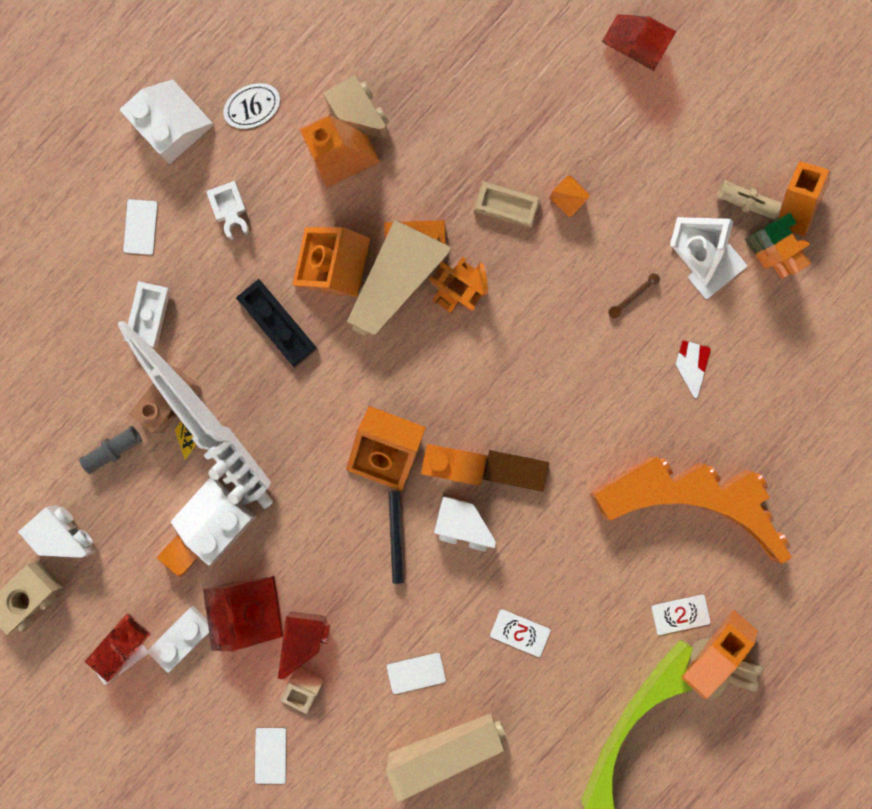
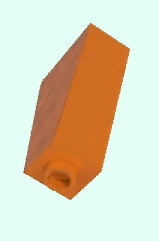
(338, 149)

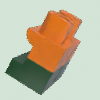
(778, 248)

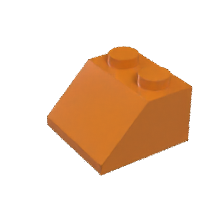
(331, 260)
(385, 448)

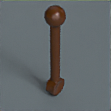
(615, 311)

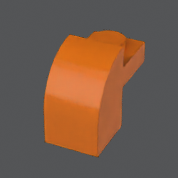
(454, 464)

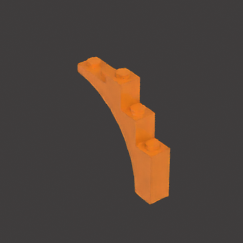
(735, 499)

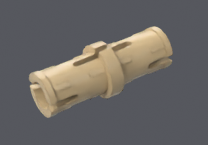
(749, 200)

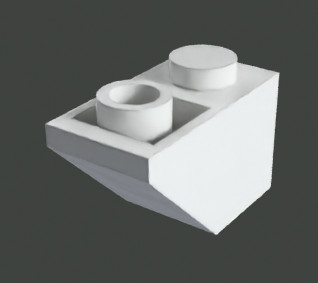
(462, 521)
(56, 535)

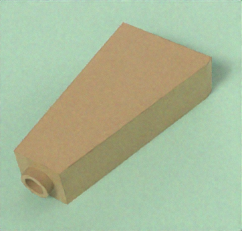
(397, 272)
(443, 755)

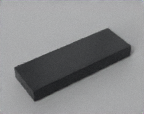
(276, 323)

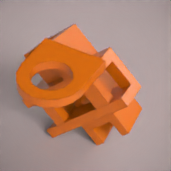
(453, 291)

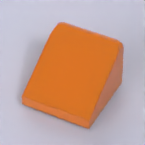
(177, 557)

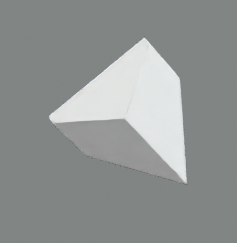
(701, 244)

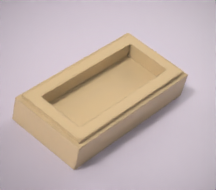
(506, 204)

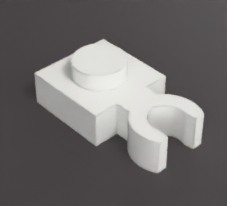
(227, 206)

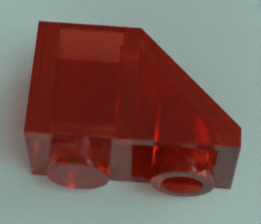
(639, 38)
(118, 648)

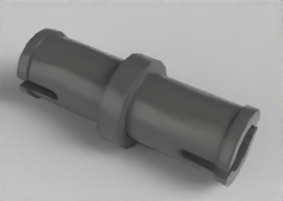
(110, 450)

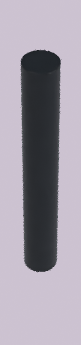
(396, 537)

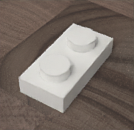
(149, 311)
(179, 639)

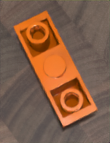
(721, 655)

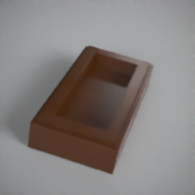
(516, 470)

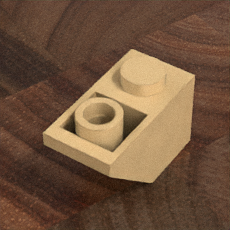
(352, 105)

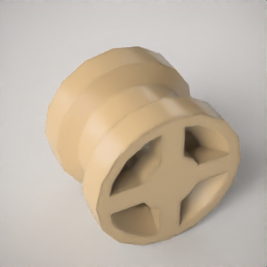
(746, 675)

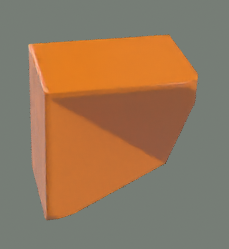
(569, 196)

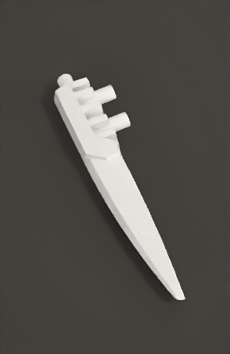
(206, 429)

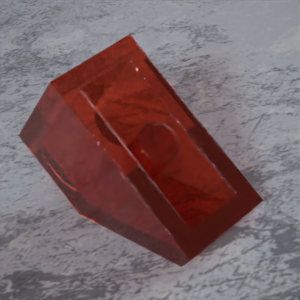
(301, 640)

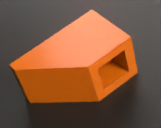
(804, 195)

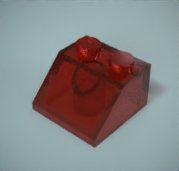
(242, 613)

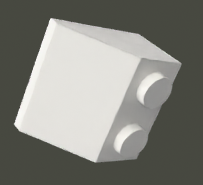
(166, 118)
(211, 521)

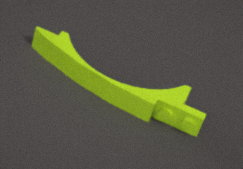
(660, 685)

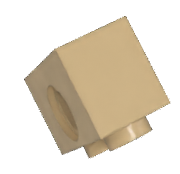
(38, 586)

